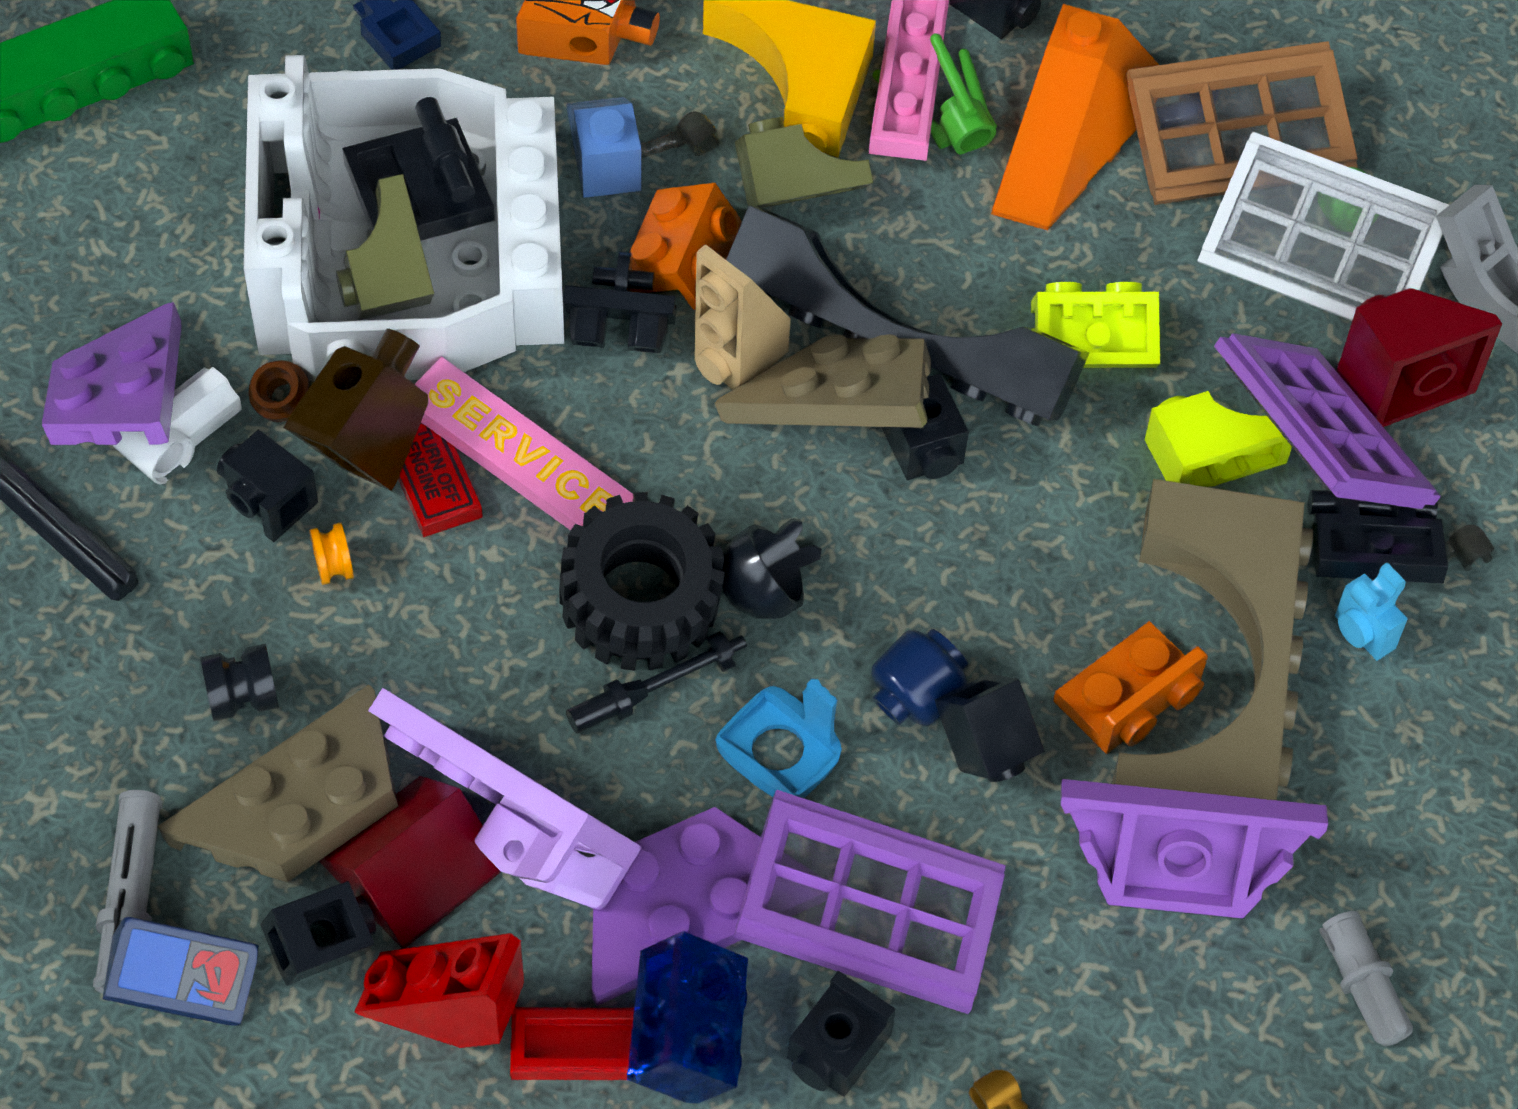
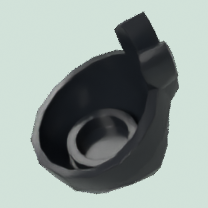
(764, 570)

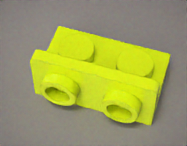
(1113, 326)

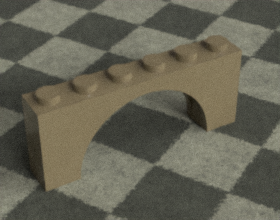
(1248, 559)

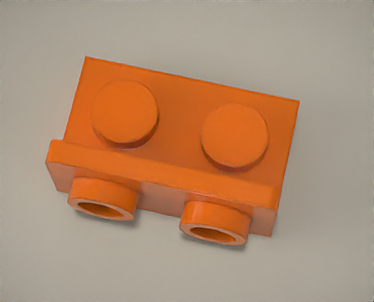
(1130, 686)

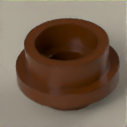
(265, 382)

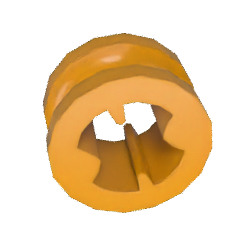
(331, 553)

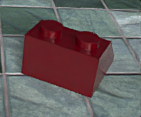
(1415, 353)

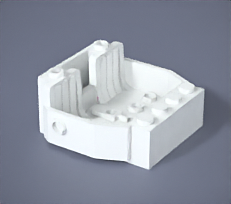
(292, 261)

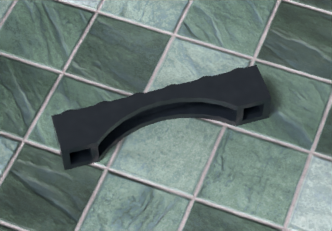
(1016, 365)

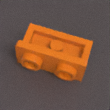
(676, 228)

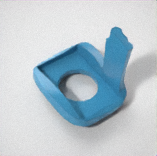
(778, 709)

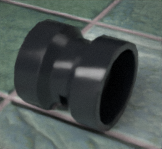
(235, 683)

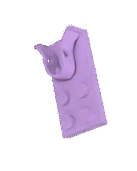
(532, 828)

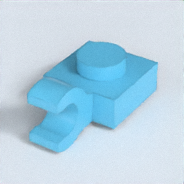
(1369, 612)

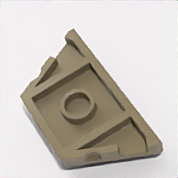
(838, 385)
(296, 797)

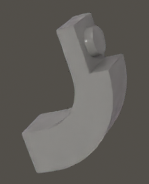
(1483, 258)

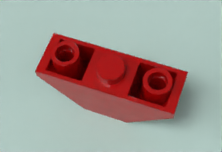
(447, 989)

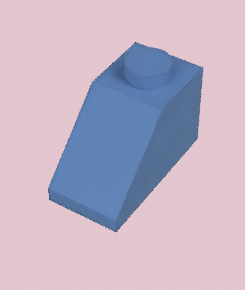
(606, 146)

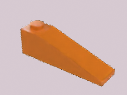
(1073, 117)

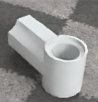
(197, 411)

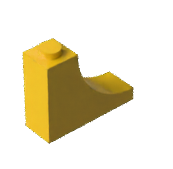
(809, 52)

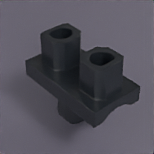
(593, 306)

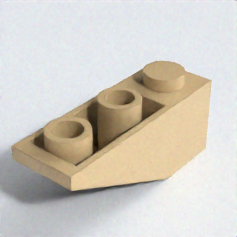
(735, 323)

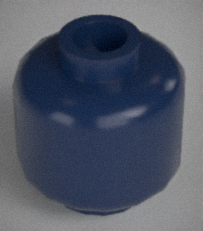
(915, 674)

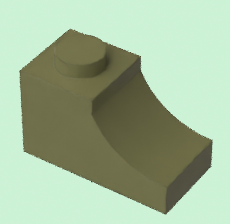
(785, 168)
(390, 266)

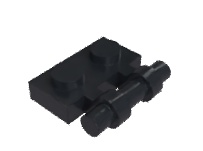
(1364, 535)

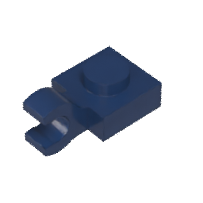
(397, 30)

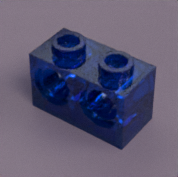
(688, 1018)

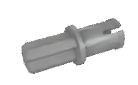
(1366, 978)

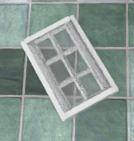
(1320, 229)

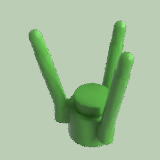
(964, 117)

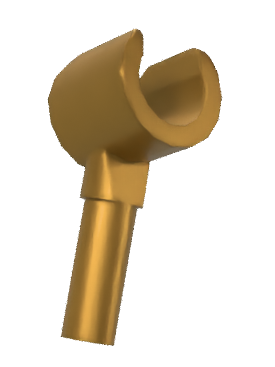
(997, 1091)

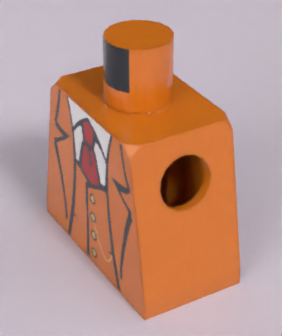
(582, 28)

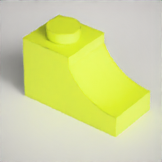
(1209, 444)

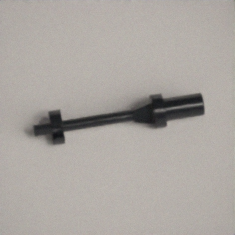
(621, 698)

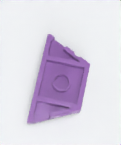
(116, 384)
(1187, 846)
(679, 882)

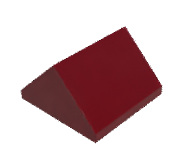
(415, 860)

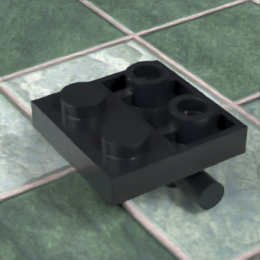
(437, 172)

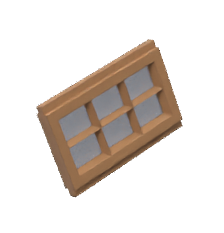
(1202, 113)

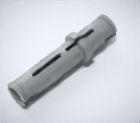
(130, 869)

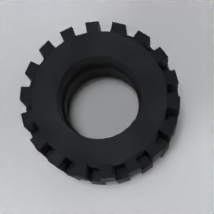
(650, 535)

